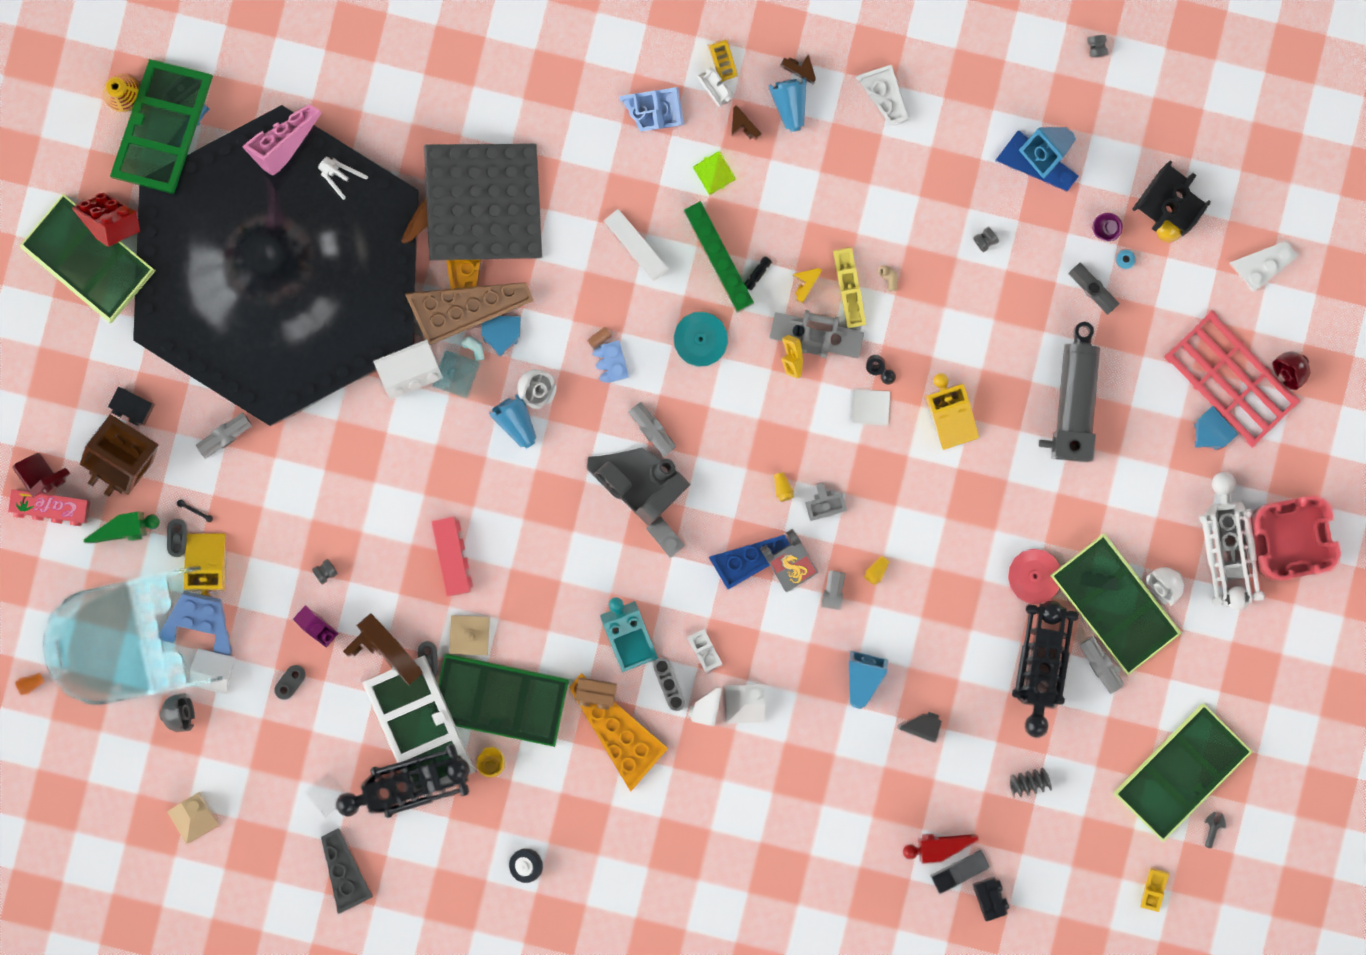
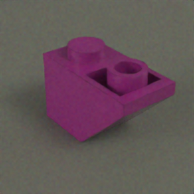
(315, 626)

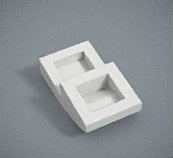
(705, 651)

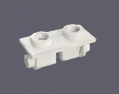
(720, 93)

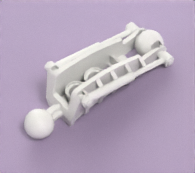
(1238, 596)

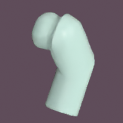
(474, 345)

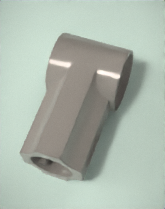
(833, 594)

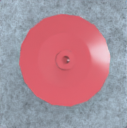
(1031, 577)

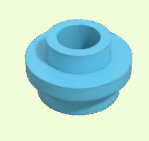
(1119, 259)

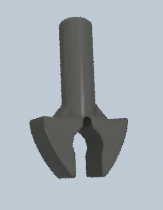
(1213, 828)

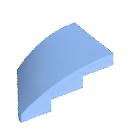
(655, 108)

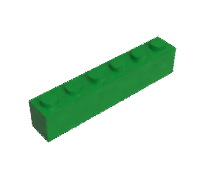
(718, 257)

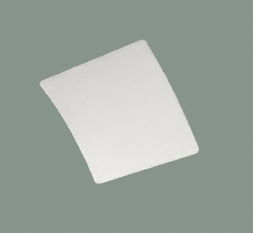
(871, 407)

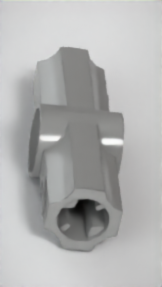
(652, 429)
(223, 435)
(1101, 665)

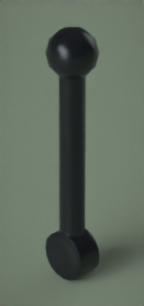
(180, 503)

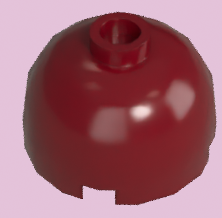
(1293, 368)

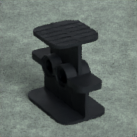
(1162, 193)

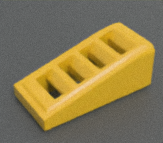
(712, 46)

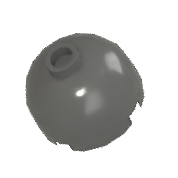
(177, 713)

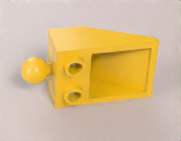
(952, 417)
(210, 554)

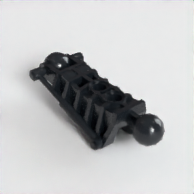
(1051, 613)
(456, 770)

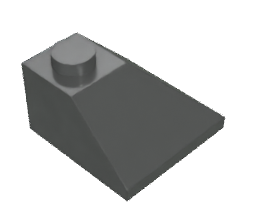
(923, 726)

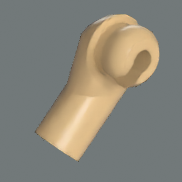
(890, 275)

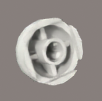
(536, 388)
(1166, 584)

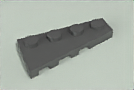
(346, 878)

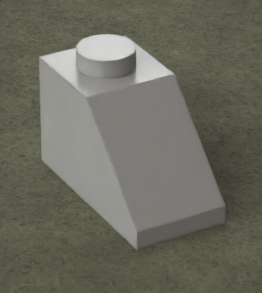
(665, 537)

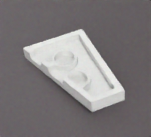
(885, 93)
(1264, 264)

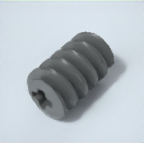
(1030, 782)

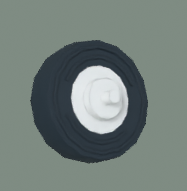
(525, 865)

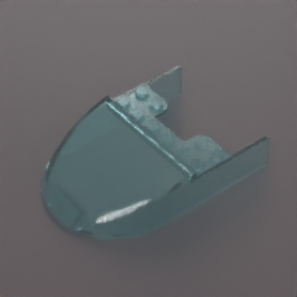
(109, 642)

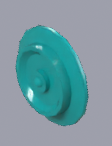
(700, 339)

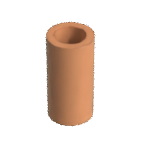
(599, 337)

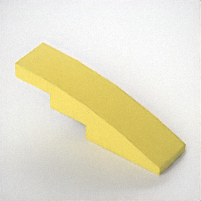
(849, 287)

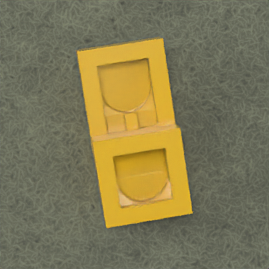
(794, 359)
(1154, 889)

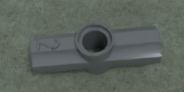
(1102, 297)

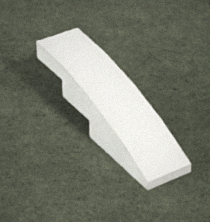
(635, 245)

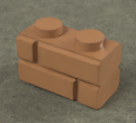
(595, 692)

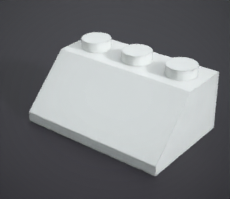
(408, 369)

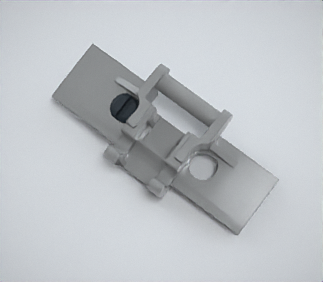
(815, 340)

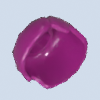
(1107, 227)

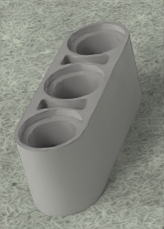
(669, 694)

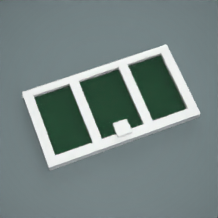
(415, 718)

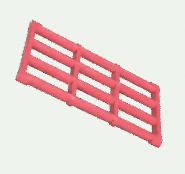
(1238, 399)

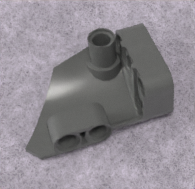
(639, 481)

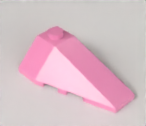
(277, 146)

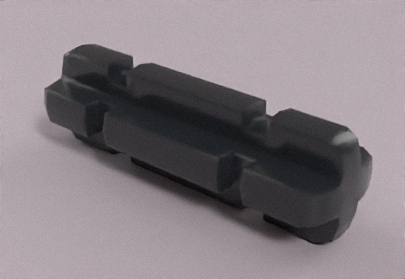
(758, 273)

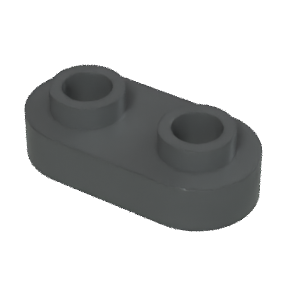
(176, 537)
(432, 658)
(289, 682)

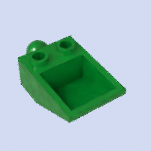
(124, 526)

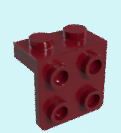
(38, 475)

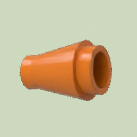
(29, 683)

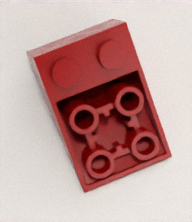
(107, 218)

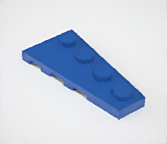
(1059, 177)
(746, 561)

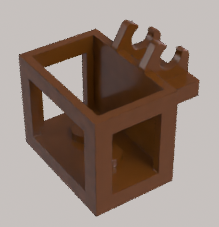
(118, 456)

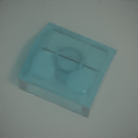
(458, 374)

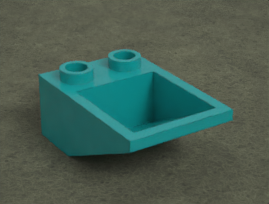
(628, 634)

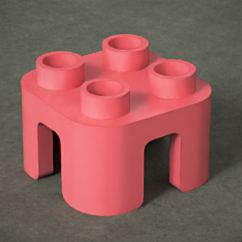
(1294, 538)

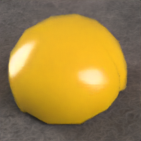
(1168, 232)
(490, 762)

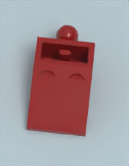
(938, 849)

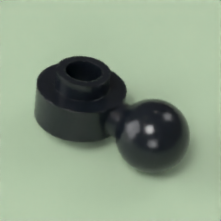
(887, 376)

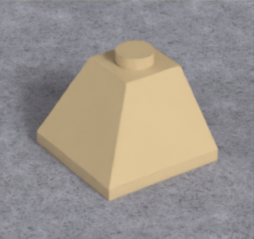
(193, 817)

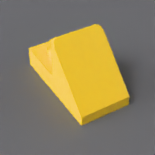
(809, 278)

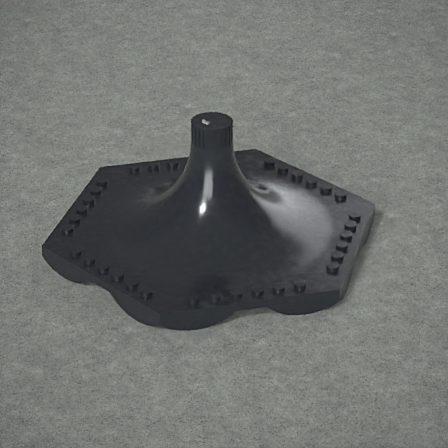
(275, 278)

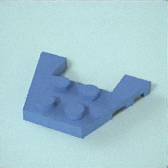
(199, 614)

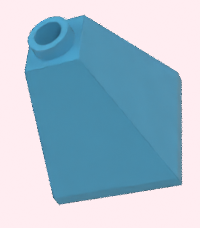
(1047, 148)
(864, 677)

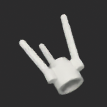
(329, 167)

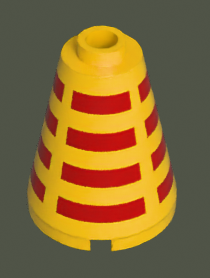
(121, 92)

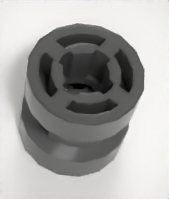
(1097, 46)
(986, 239)
(324, 571)

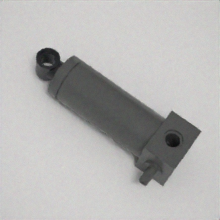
(1076, 400)

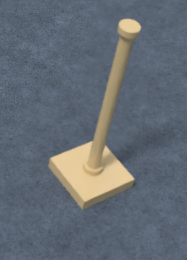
(469, 635)

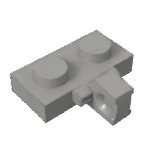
(825, 503)

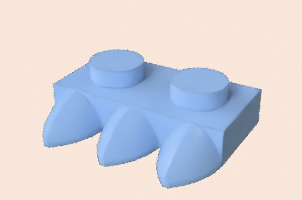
(612, 362)

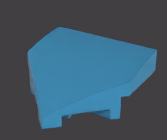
(501, 332)
(1213, 430)

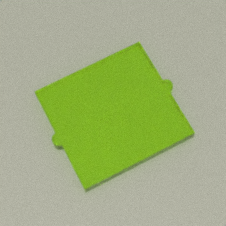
(714, 173)

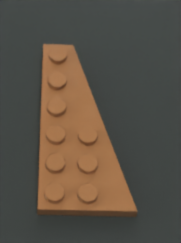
(458, 309)

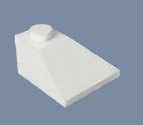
(745, 703)
(706, 708)

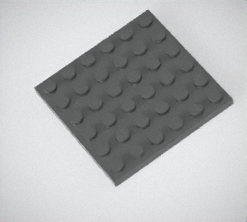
(482, 201)

